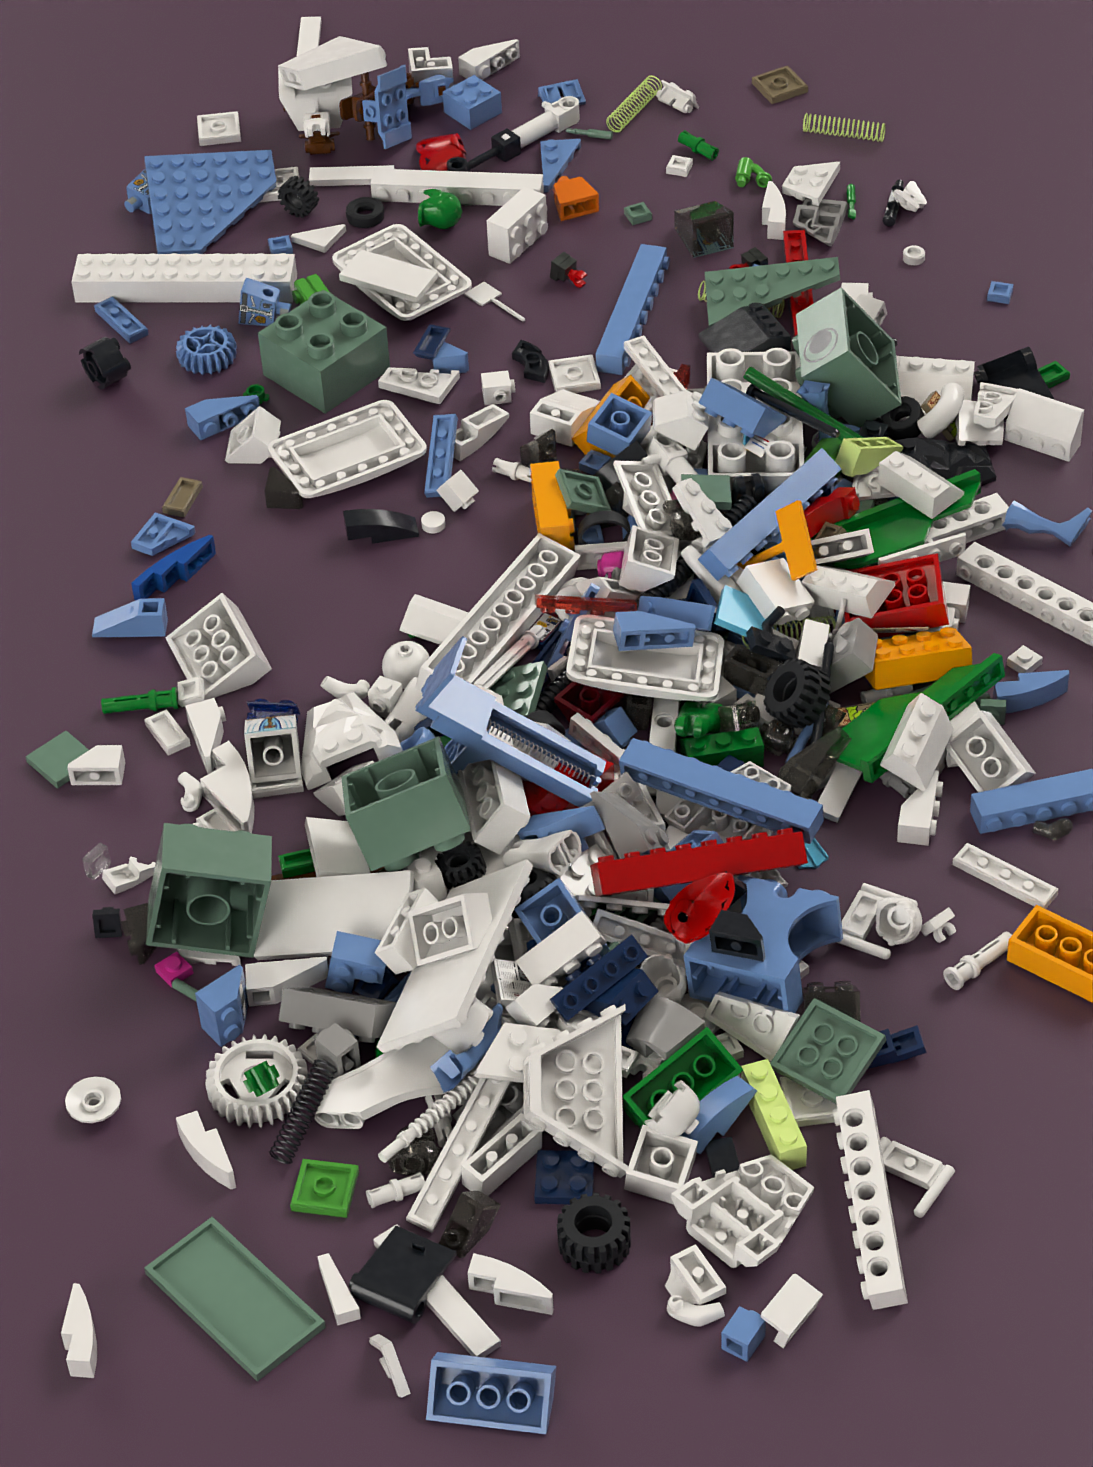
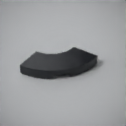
(533, 361)

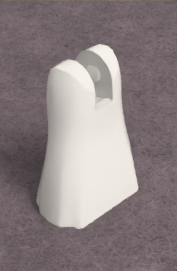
(691, 555)
(403, 716)
(547, 853)

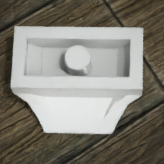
(693, 1277)

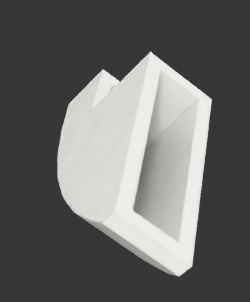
(230, 787)

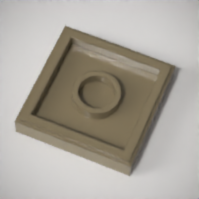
(780, 84)

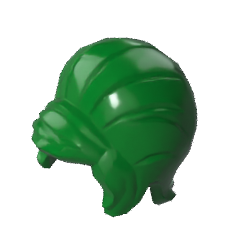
(440, 210)

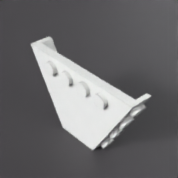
(577, 1090)

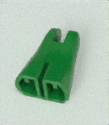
(697, 720)

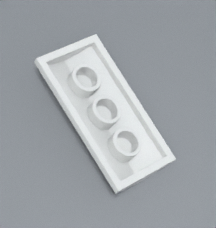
(645, 494)
(430, 619)

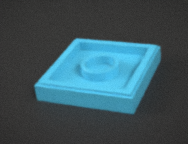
(737, 612)

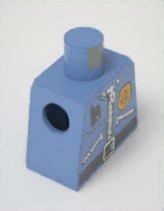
(138, 194)
(260, 304)

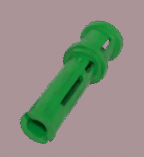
(152, 700)

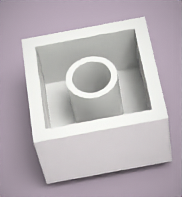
(660, 1164)

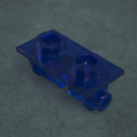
(263, 709)

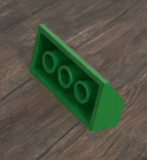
(699, 1064)

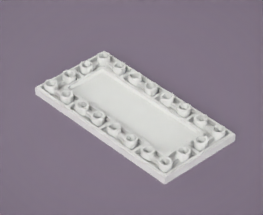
(444, 990)

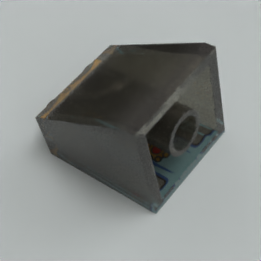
(705, 228)

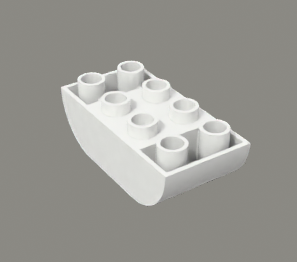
(725, 443)

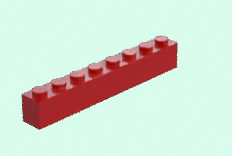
(691, 864)

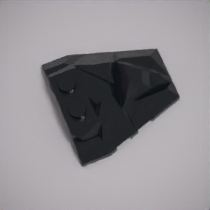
(949, 458)

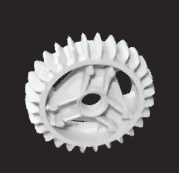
(230, 1070)

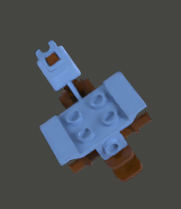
(389, 102)

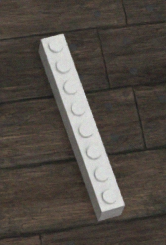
(469, 187)

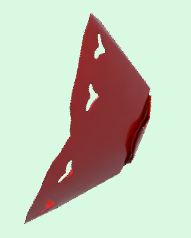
(439, 151)
(707, 896)

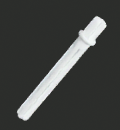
(528, 640)

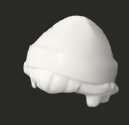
(898, 920)
(666, 976)

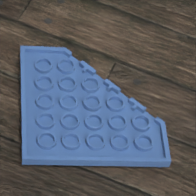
(204, 195)

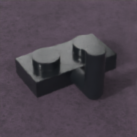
(767, 643)

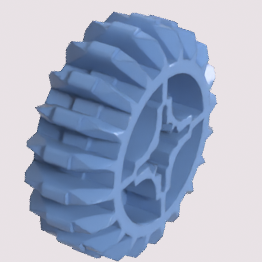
(206, 349)

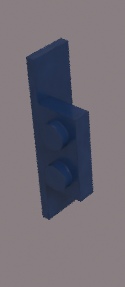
(597, 977)

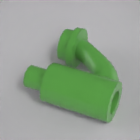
(744, 171)

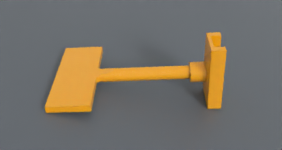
(794, 543)

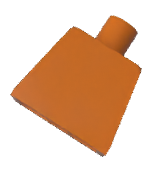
(575, 198)

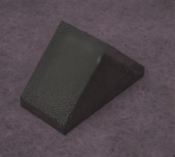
(281, 491)

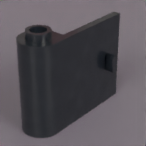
(1014, 371)
(401, 1274)

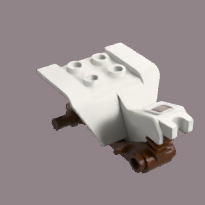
(316, 112)

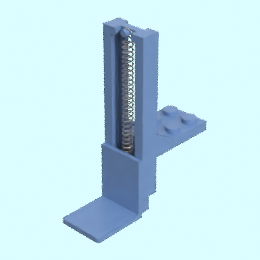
(467, 716)

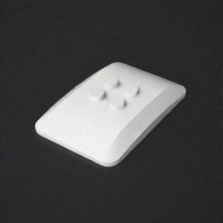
(404, 245)
(347, 449)
(655, 673)

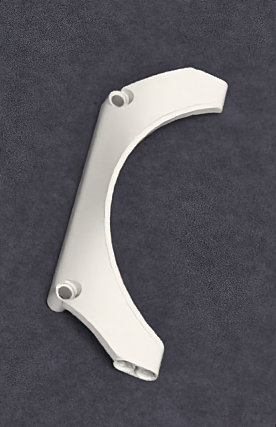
(402, 1072)

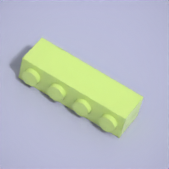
(775, 1115)

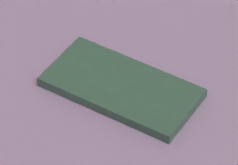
(235, 1298)

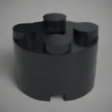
(104, 362)

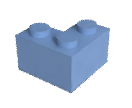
(354, 959)

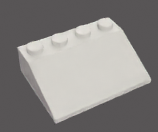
(925, 375)
(219, 649)

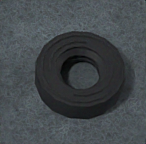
(362, 204)

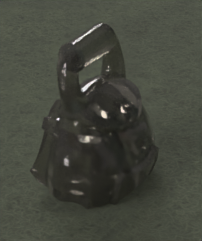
(680, 521)
(417, 1157)

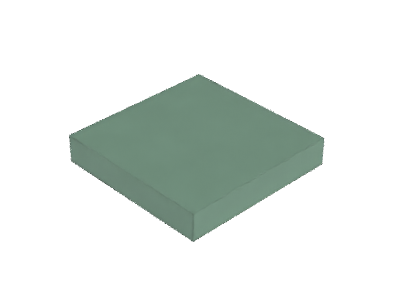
(714, 487)
(582, 491)
(54, 756)

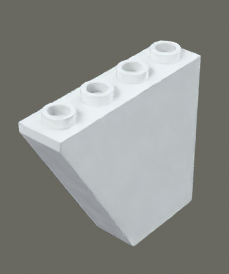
(331, 63)

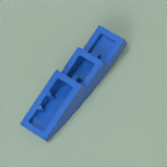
(177, 565)

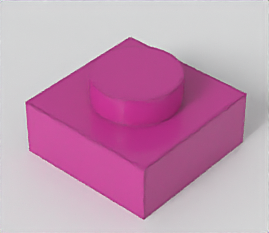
(173, 967)

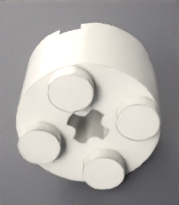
(470, 1032)

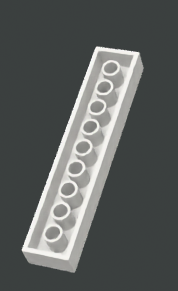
(179, 276)
(506, 609)

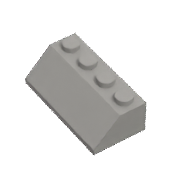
(323, 1008)

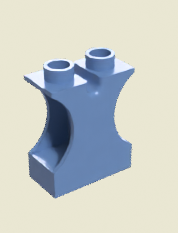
(789, 932)

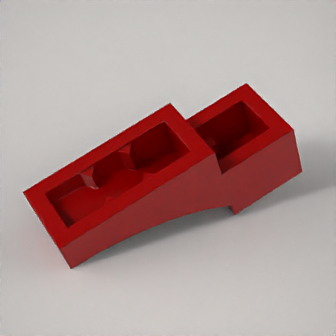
(836, 507)

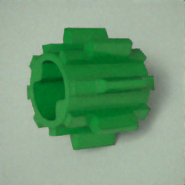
(261, 1078)

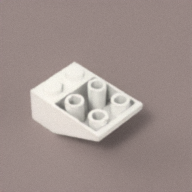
(563, 413)

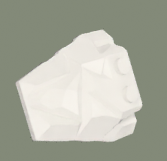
(342, 731)
(744, 1211)

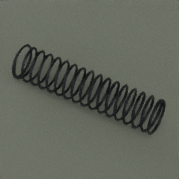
(301, 1113)

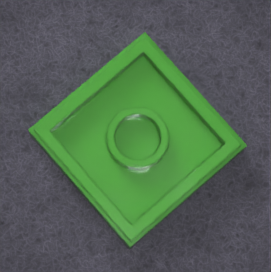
(324, 1188)

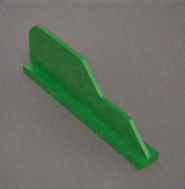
(900, 526)
(875, 727)

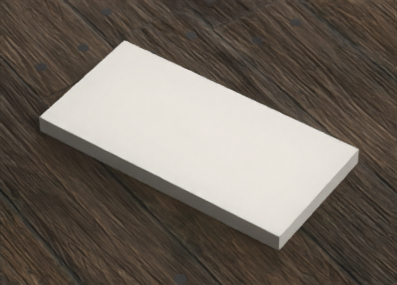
(308, 912)

